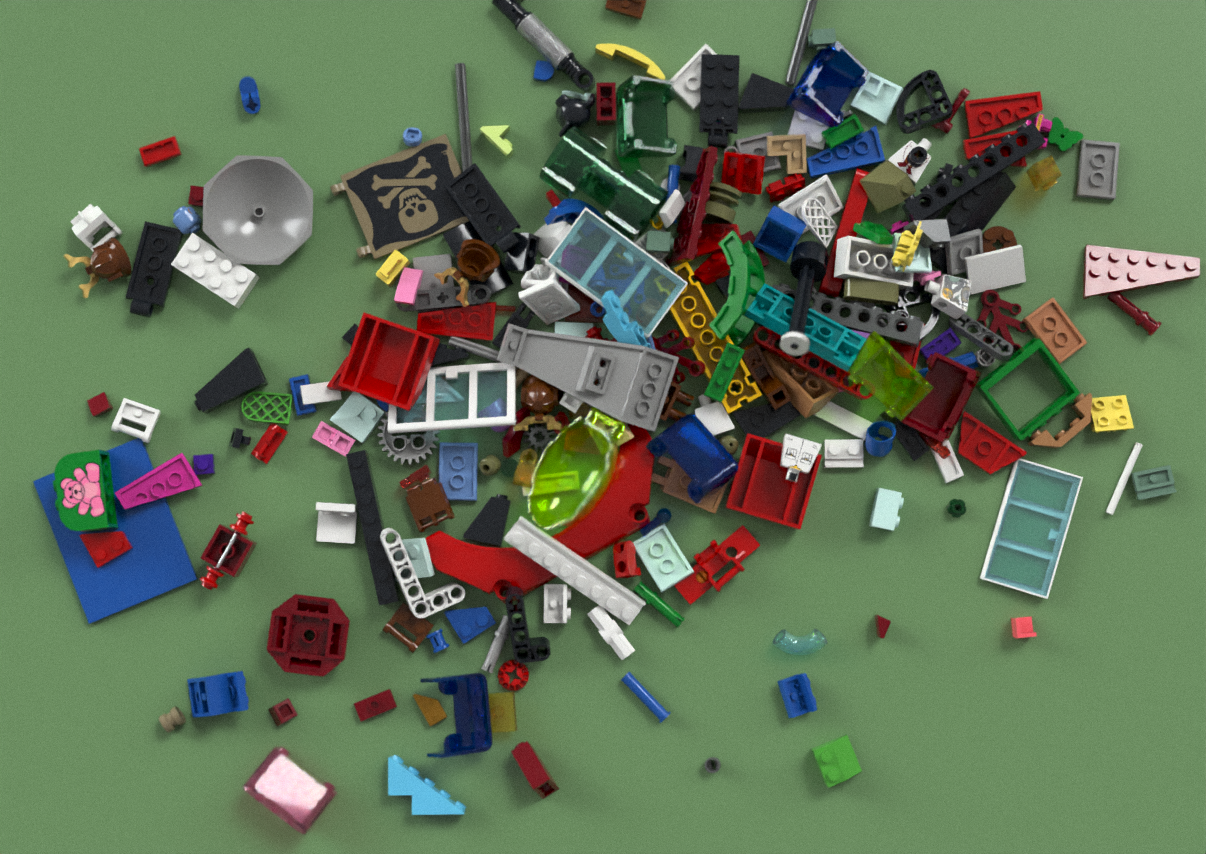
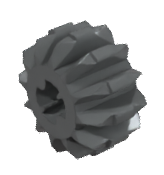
(533, 440)

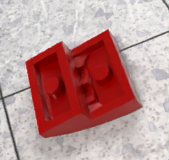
(743, 171)

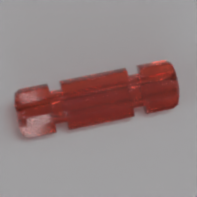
(936, 445)

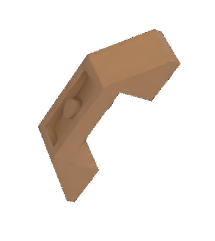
(1083, 409)

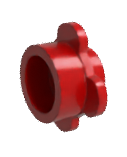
(564, 420)

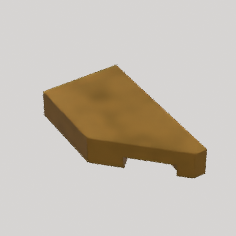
(430, 708)

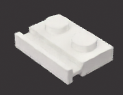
(843, 453)

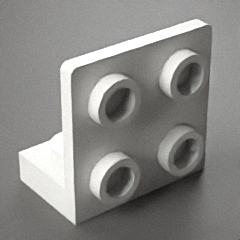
(336, 522)

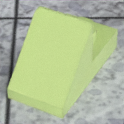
(495, 135)

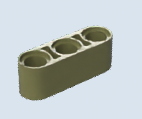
(871, 291)

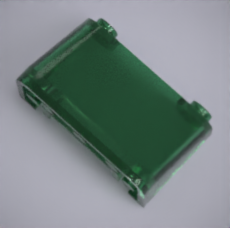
(643, 118)

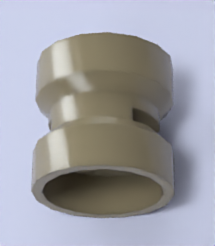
(172, 719)

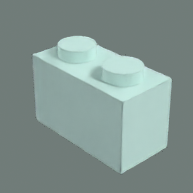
(886, 509)

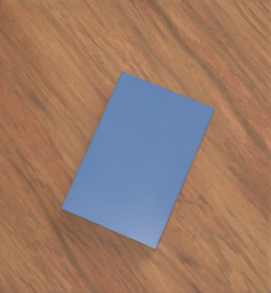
(459, 470)

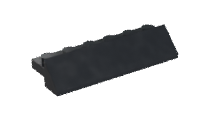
(974, 211)

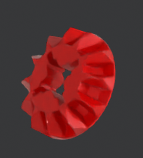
(504, 678)

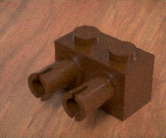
(675, 394)

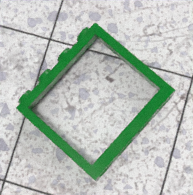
(1006, 367)

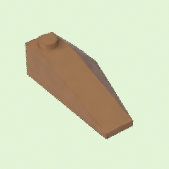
(806, 390)

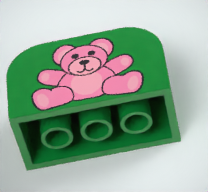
(85, 491)

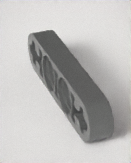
(982, 333)

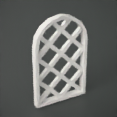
(824, 242)

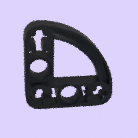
(933, 109)
(904, 304)

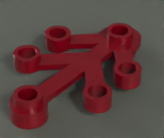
(1000, 320)
(691, 365)

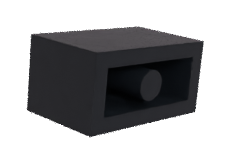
(523, 255)

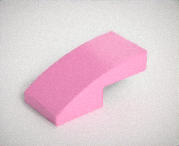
(408, 286)
(333, 438)

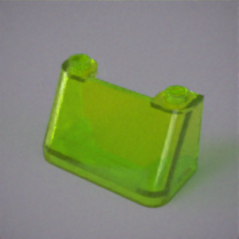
(888, 377)

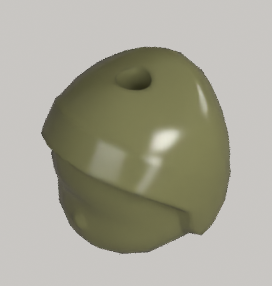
(729, 443)
(490, 465)

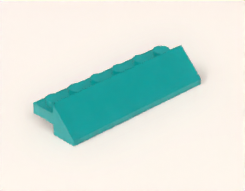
(826, 336)

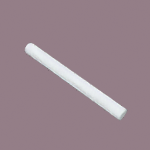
(1124, 478)

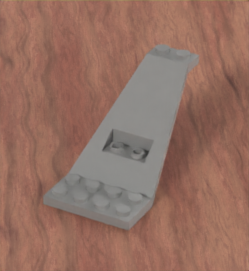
(629, 383)

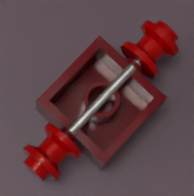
(228, 550)

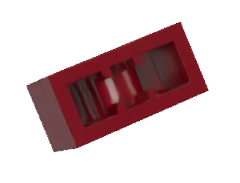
(606, 104)

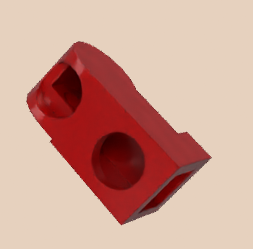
(625, 560)

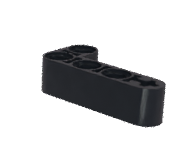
(521, 624)

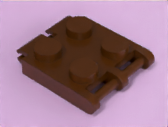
(428, 504)

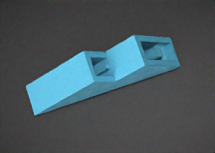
(425, 797)

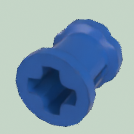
(437, 640)

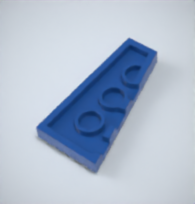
(853, 154)

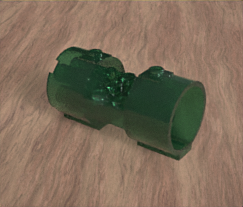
(580, 165)

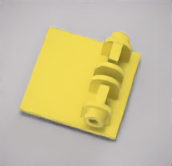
(906, 248)
(1110, 414)

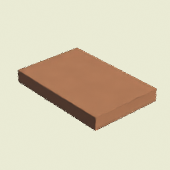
(1055, 330)

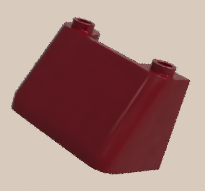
(946, 401)

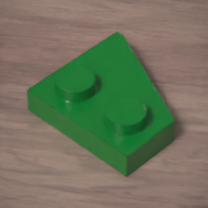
(874, 232)

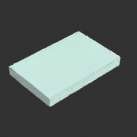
(663, 558)

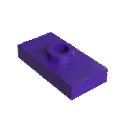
(942, 344)

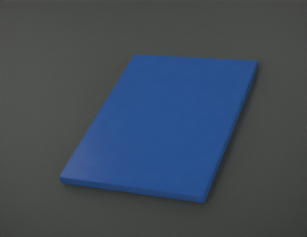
(148, 569)

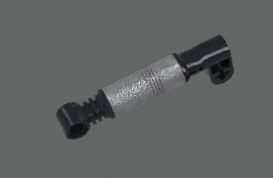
(545, 42)

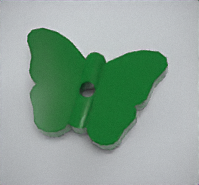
(1069, 137)

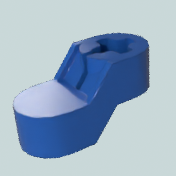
(249, 85)

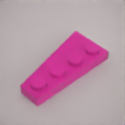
(164, 481)

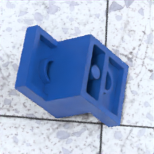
(218, 694)

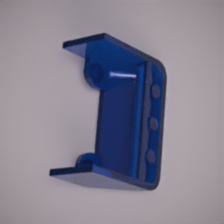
(471, 714)

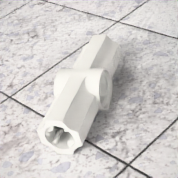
(611, 632)

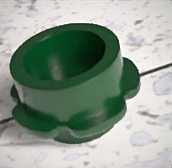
(951, 508)

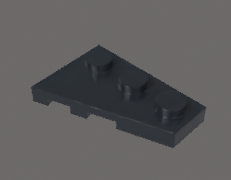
(765, 419)

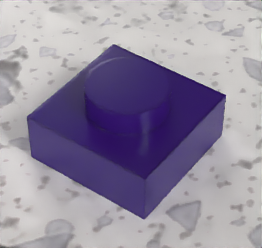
(204, 464)

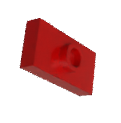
(160, 151)

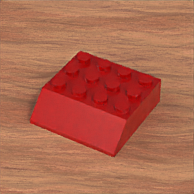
(388, 361)
(761, 485)

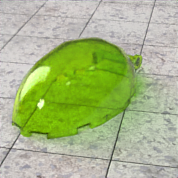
(574, 471)

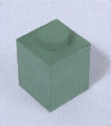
(659, 242)

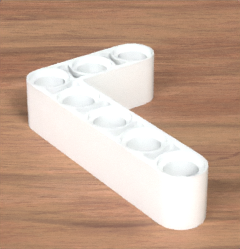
(412, 580)

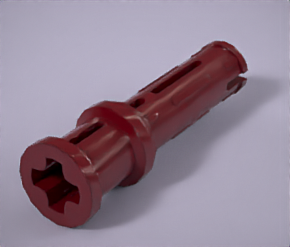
(1141, 317)

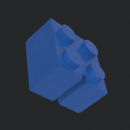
(779, 234)

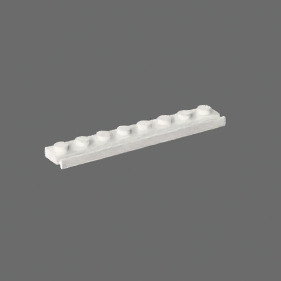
(574, 570)

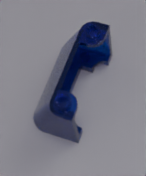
(827, 85)
(697, 454)

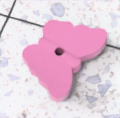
(922, 278)

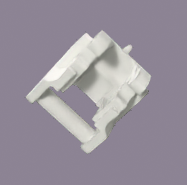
(90, 222)
(540, 273)

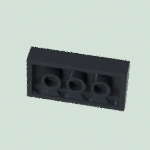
(498, 280)

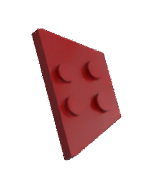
(985, 446)

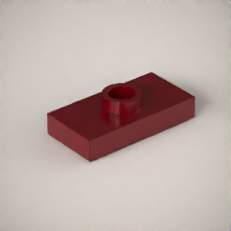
(375, 705)

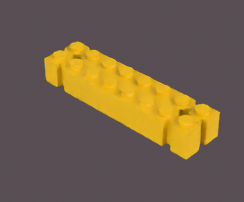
(692, 316)

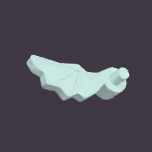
(586, 96)

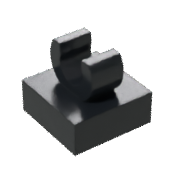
(237, 438)

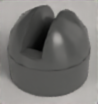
(709, 765)

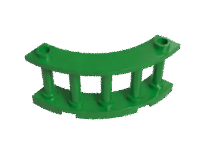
(744, 284)

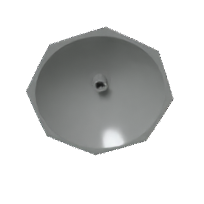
(257, 210)

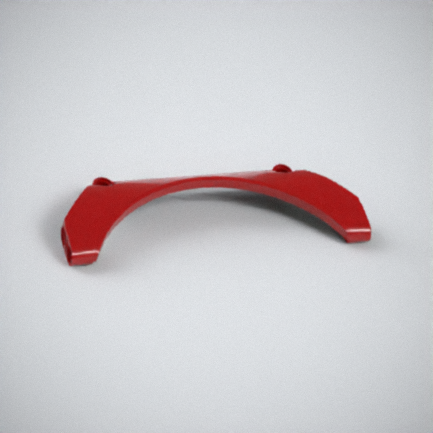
(605, 525)

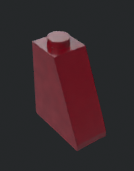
(534, 769)

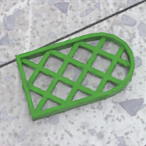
(290, 397)

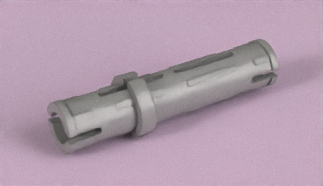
(497, 645)

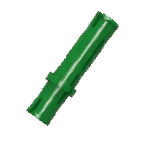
(661, 606)

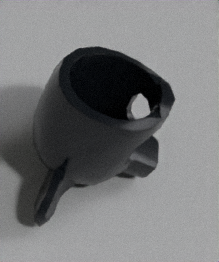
(573, 112)

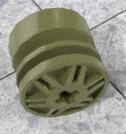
(719, 203)

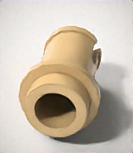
(520, 376)

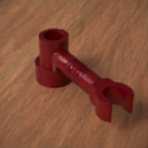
(946, 126)

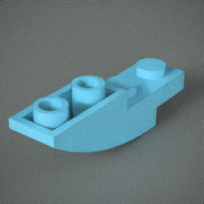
(618, 322)

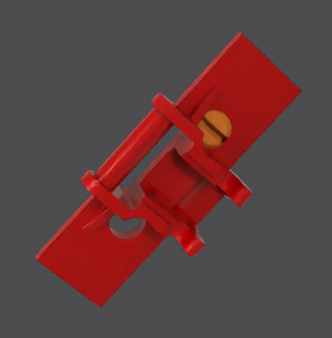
(714, 559)

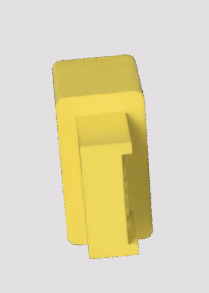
(392, 268)

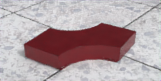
(512, 440)

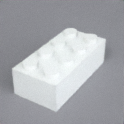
(869, 261)
(215, 270)

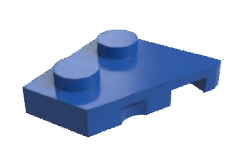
(470, 621)

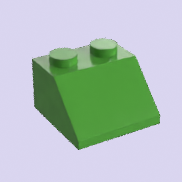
(836, 760)

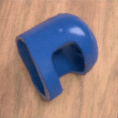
(875, 447)

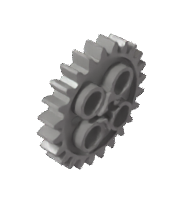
(409, 450)

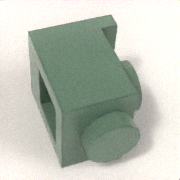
(821, 38)

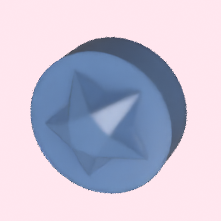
(412, 136)

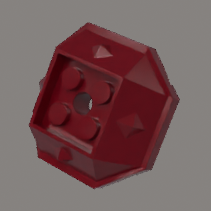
(288, 638)

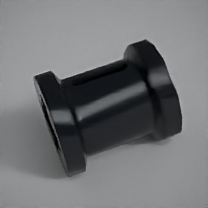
(922, 153)

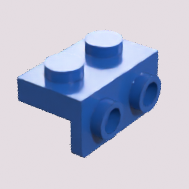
(797, 695)

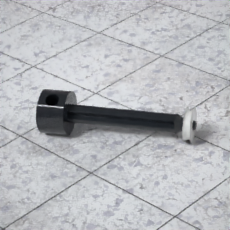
(807, 266)

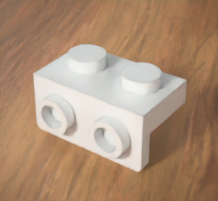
(556, 603)

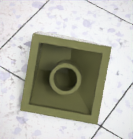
(887, 186)

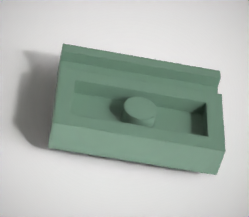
(1153, 482)

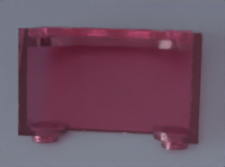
(289, 790)

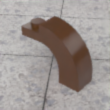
(764, 377)

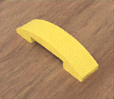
(609, 51)

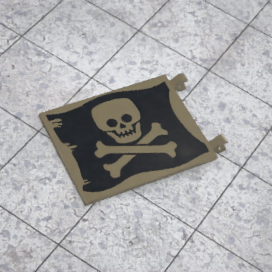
(404, 197)

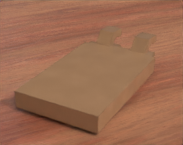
(676, 484)

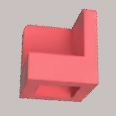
(1022, 627)

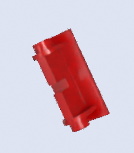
(778, 191)
(269, 443)

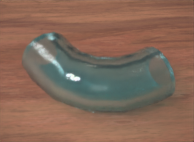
(800, 644)

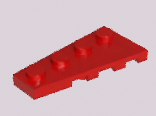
(995, 112)
(466, 322)

